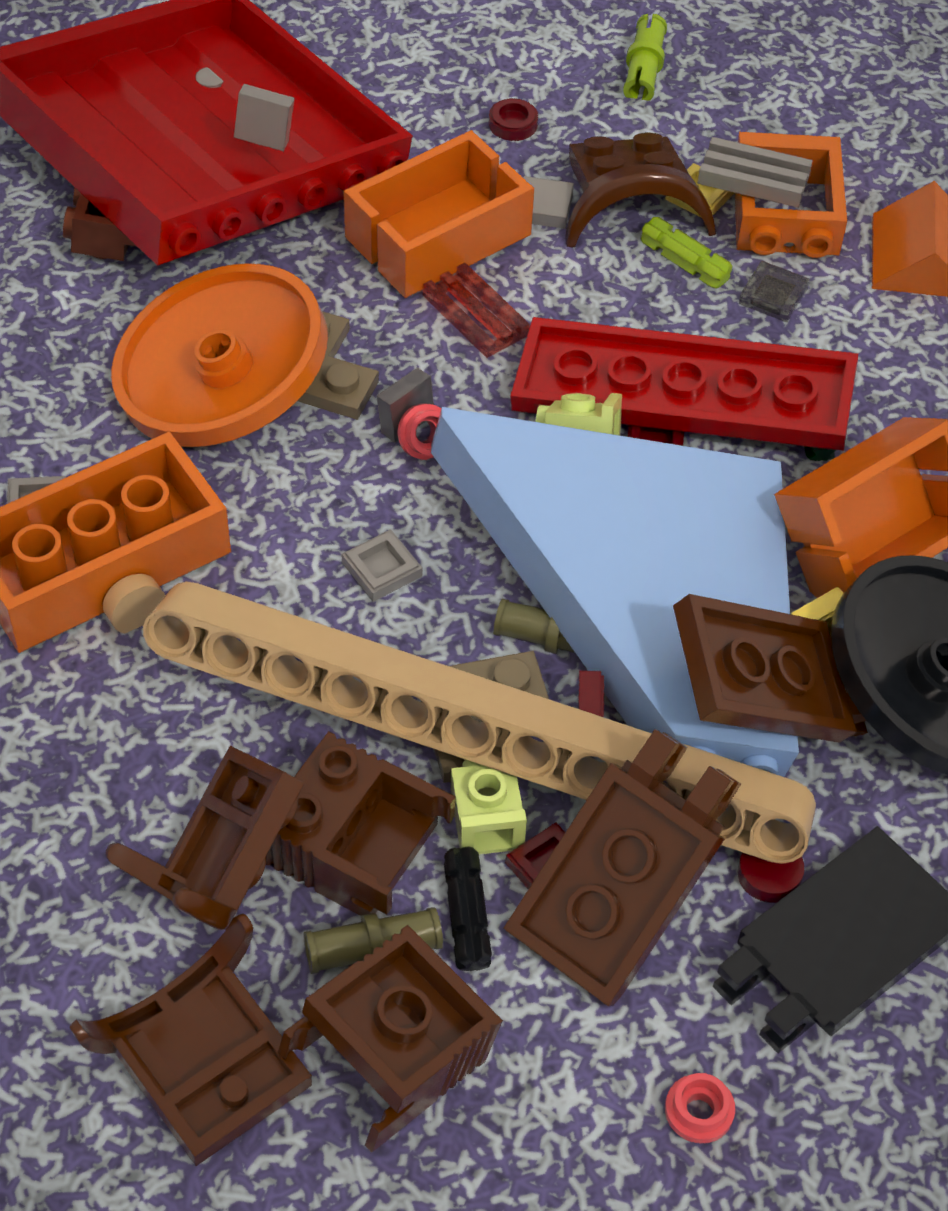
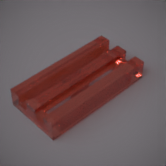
(489, 297)

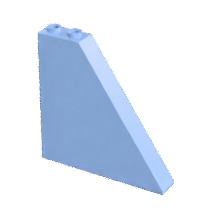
(618, 536)

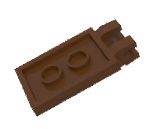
(764, 670)
(623, 869)

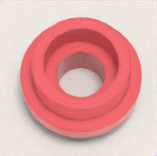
(408, 425)
(707, 1089)

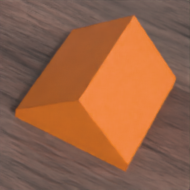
(912, 243)

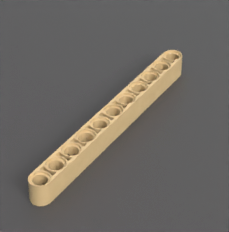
(202, 630)

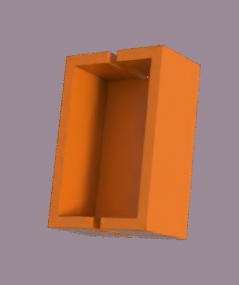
(438, 212)
(871, 504)

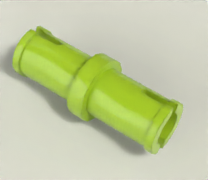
(645, 57)

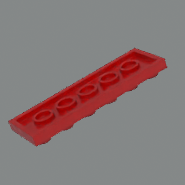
(692, 381)

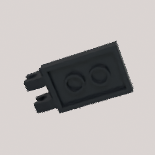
(839, 939)

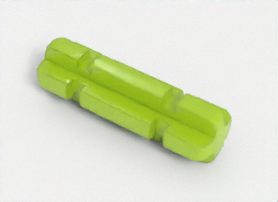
(686, 252)

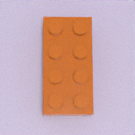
(88, 531)

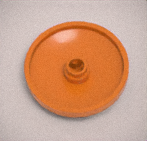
(220, 354)

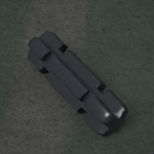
(467, 909)

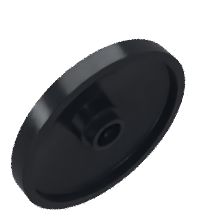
(894, 654)

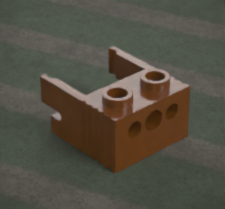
(356, 826)
(401, 1026)

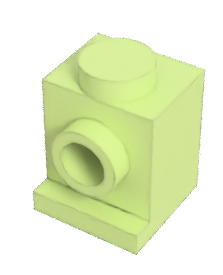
(583, 413)
(487, 808)

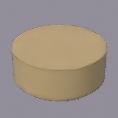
(131, 601)

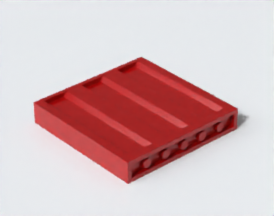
(159, 151)

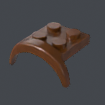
(626, 169)
(223, 841)
(203, 1050)

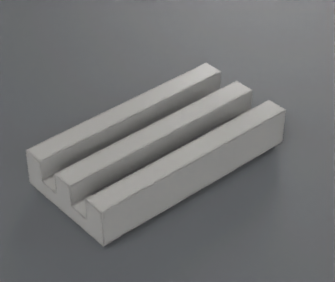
(755, 172)

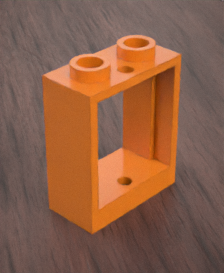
(810, 231)

